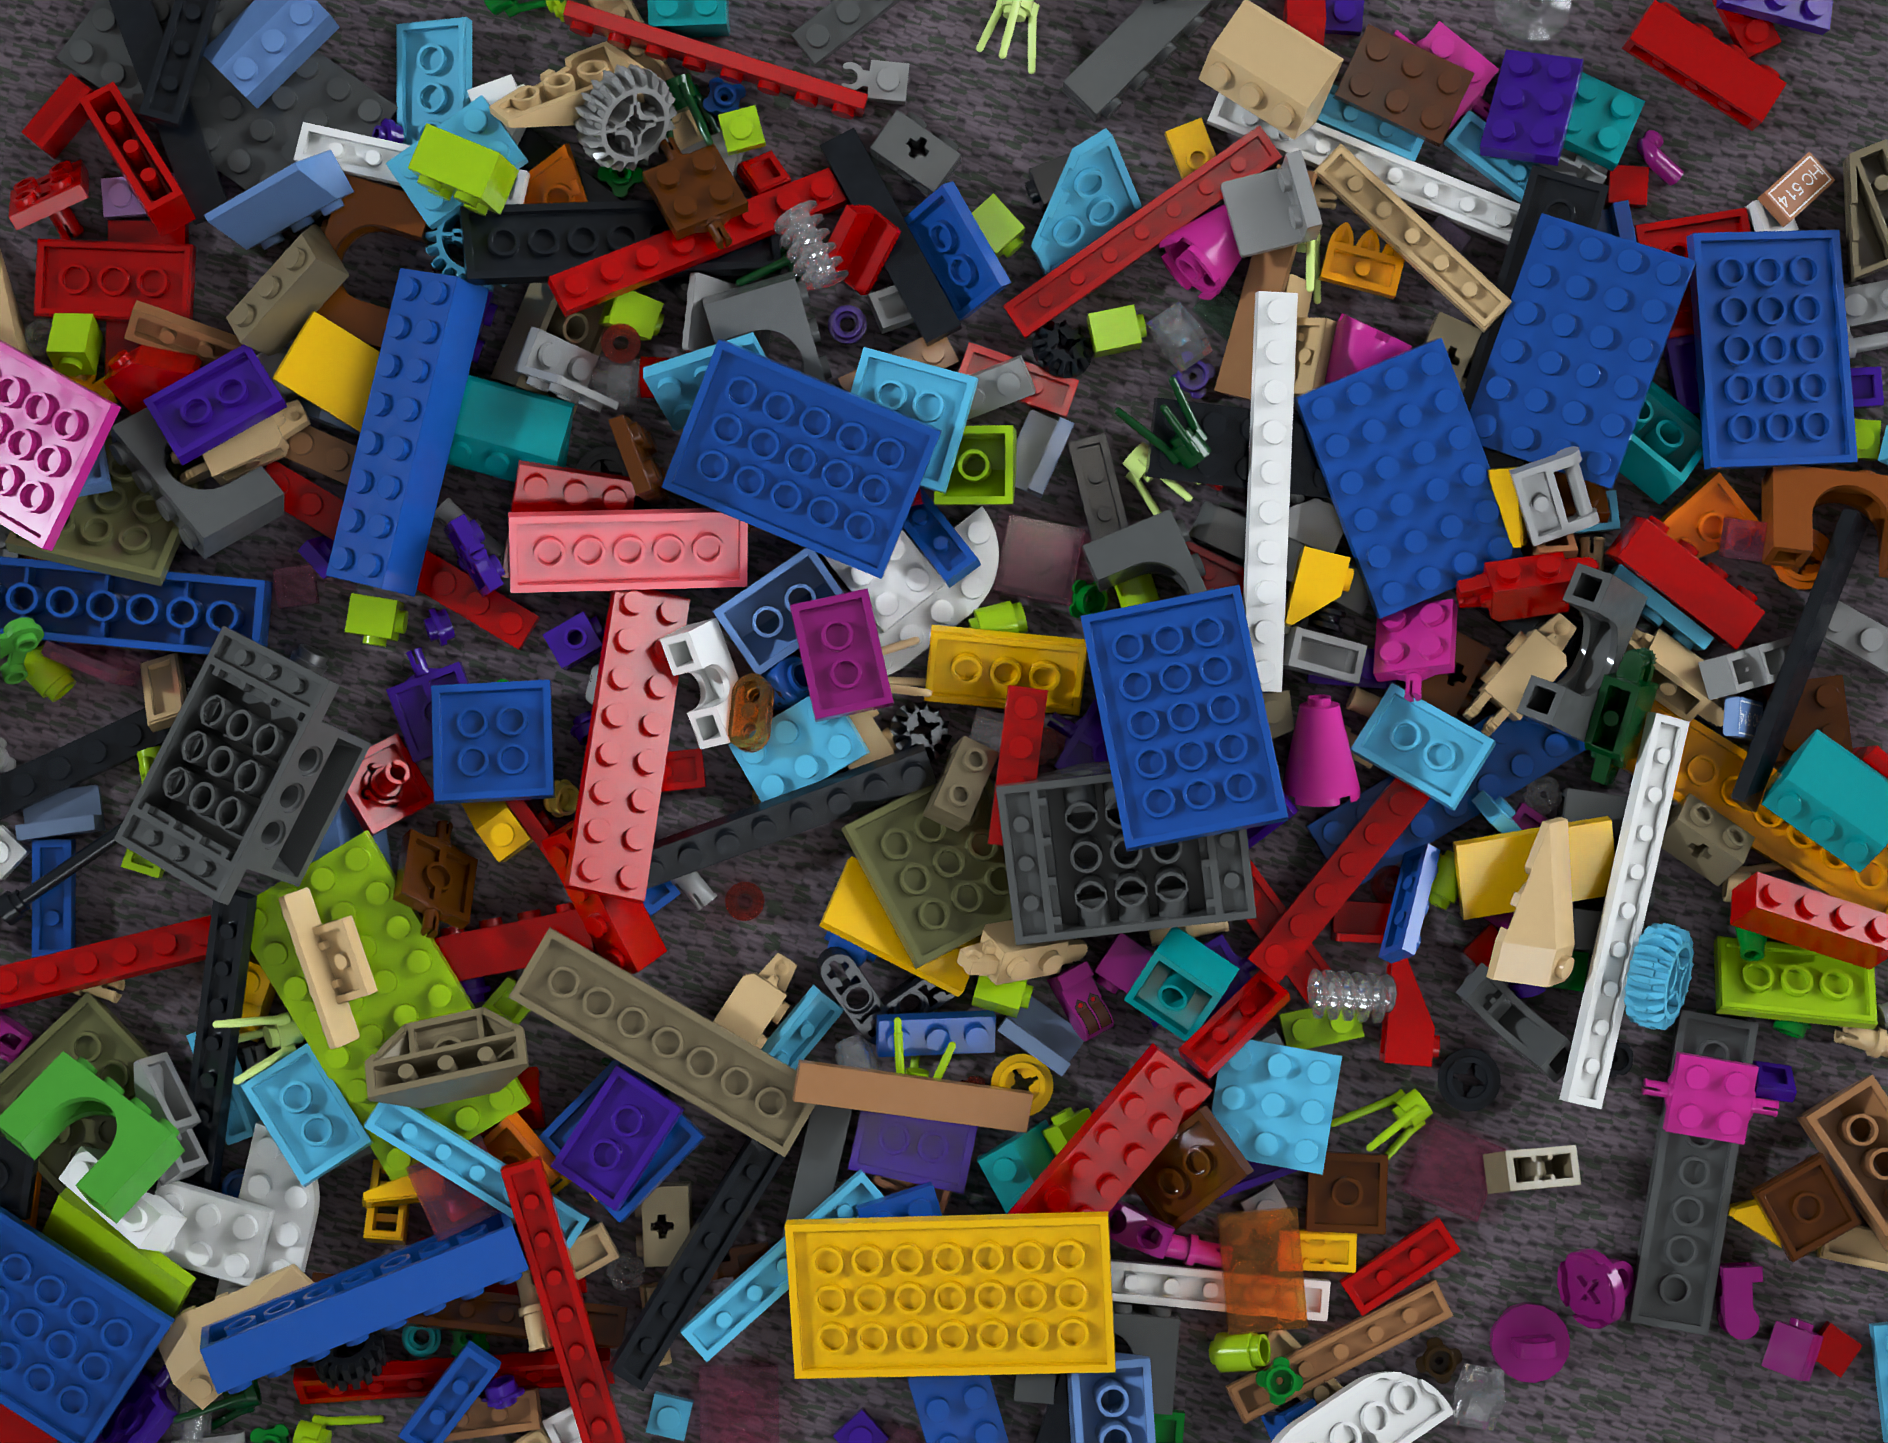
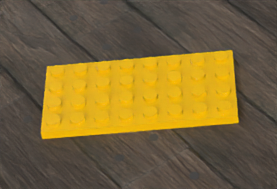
(951, 1295)

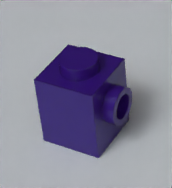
(575, 640)

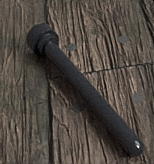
(16, 903)

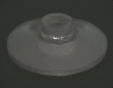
(1532, 23)

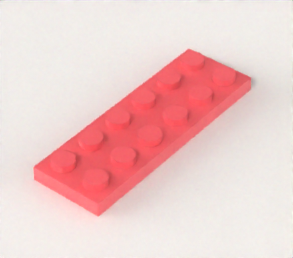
(626, 550)

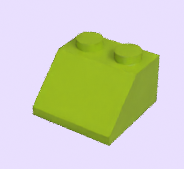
(983, 468)

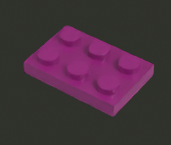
(841, 655)

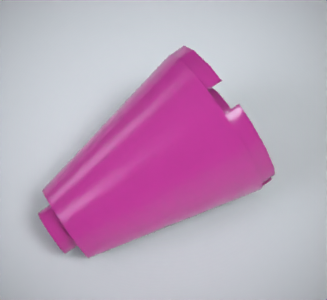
(1202, 253)
(1358, 347)
(1320, 756)

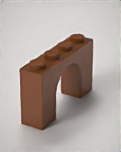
(367, 211)
(1794, 492)

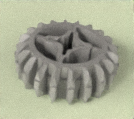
(615, 110)

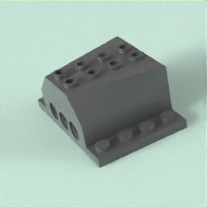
(244, 773)
(1079, 882)

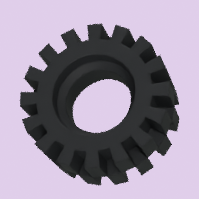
(354, 1368)

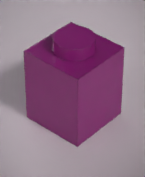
(1121, 964)
(1793, 1349)

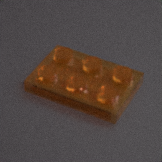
(1262, 1270)

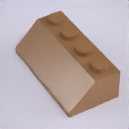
(1854, 1139)

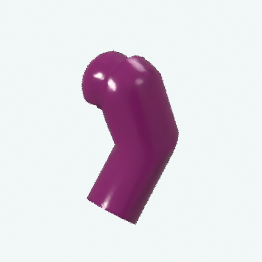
(1659, 163)

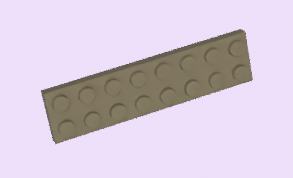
(663, 1040)

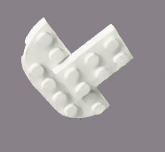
(916, 596)
(247, 1234)
(1371, 1410)

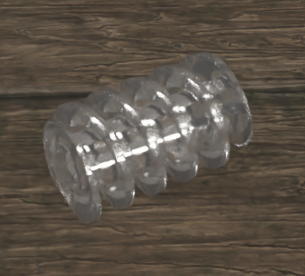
(807, 248)
(1351, 993)

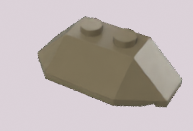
(447, 1059)

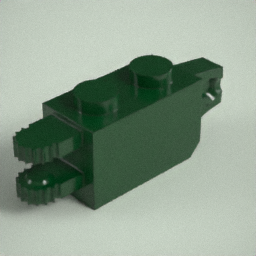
(1621, 714)

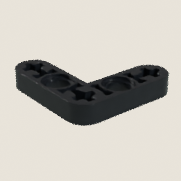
(873, 1005)

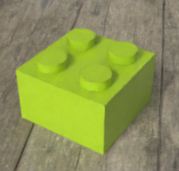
(462, 169)

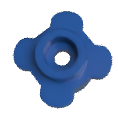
(718, 88)

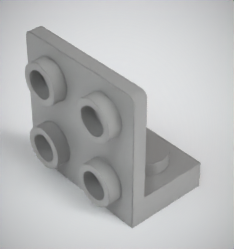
(1273, 208)
(696, 329)
(560, 368)

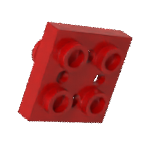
(51, 197)
(395, 779)

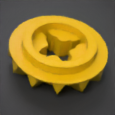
(1028, 1067)

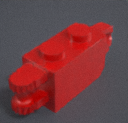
(1521, 586)

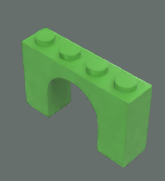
(73, 1091)

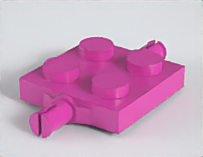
(1451, 47)
(1416, 644)
(1710, 1097)

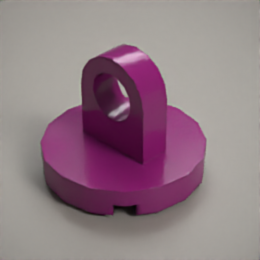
(1594, 1287)
(1529, 1342)

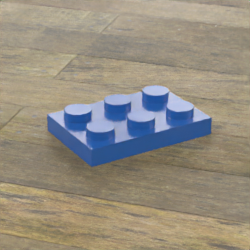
(956, 250)

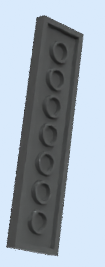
(1688, 1196)

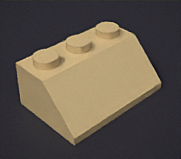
(1271, 69)

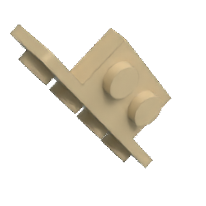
(1313, 341)
(331, 964)

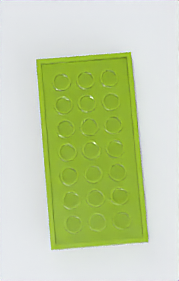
(408, 973)

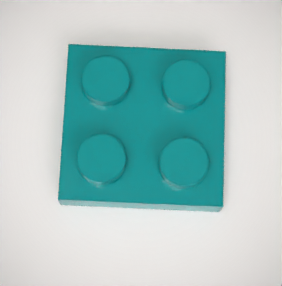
(1601, 121)

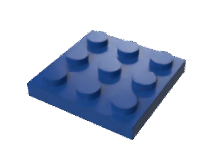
(492, 742)
(675, 1148)

